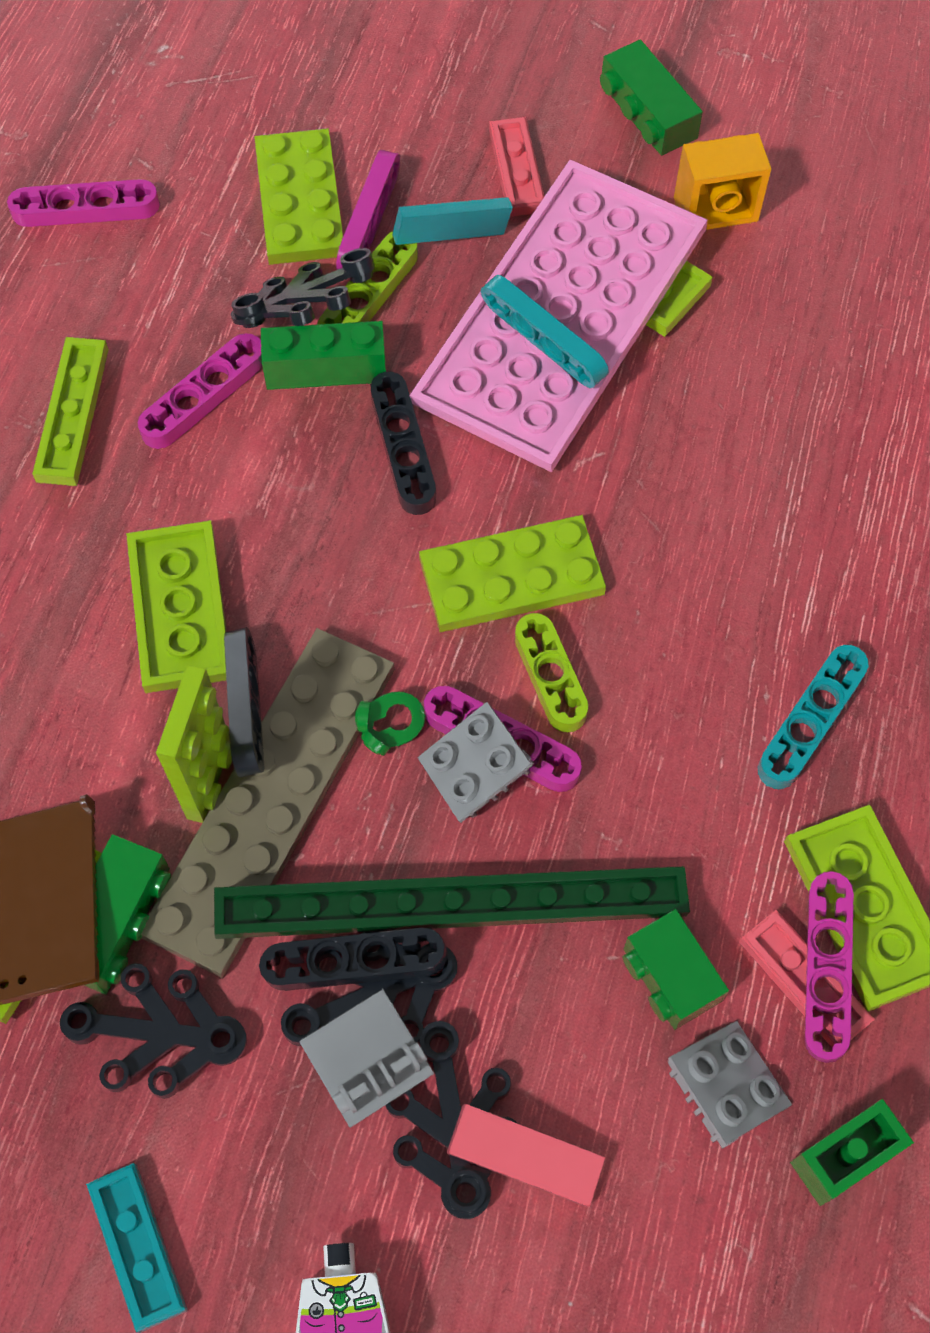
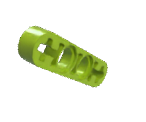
(376, 292)

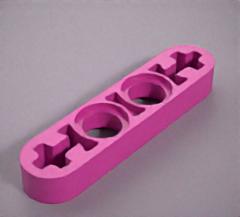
(371, 204)
(83, 209)
(197, 386)
(555, 751)
(824, 965)

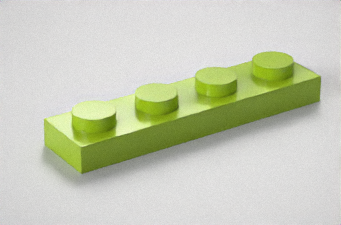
(70, 412)

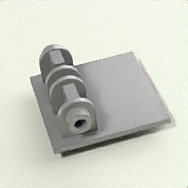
(475, 762)
(366, 1058)
(728, 1084)

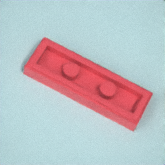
(516, 164)
(784, 958)
(526, 1155)

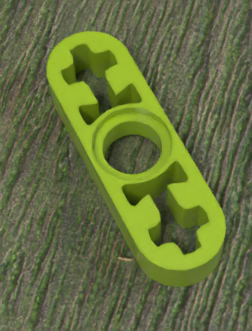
(546, 690)

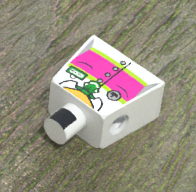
(342, 1298)

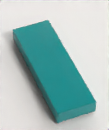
(451, 220)
(136, 1248)

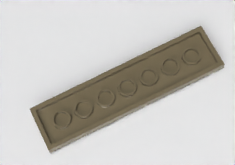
(266, 813)

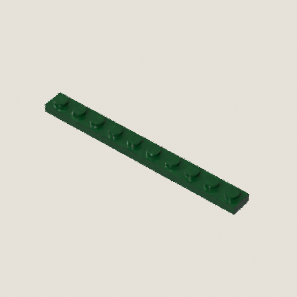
(449, 902)

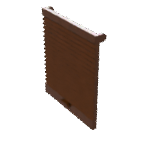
(48, 901)

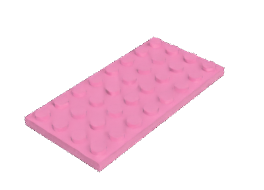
(600, 266)

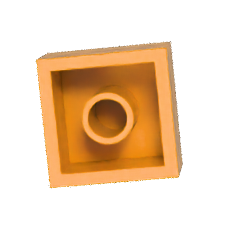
(723, 180)

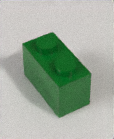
(673, 970)
(851, 1152)

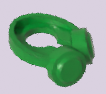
(372, 711)

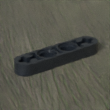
(401, 442)
(243, 703)
(353, 953)

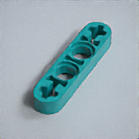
(544, 331)
(811, 714)

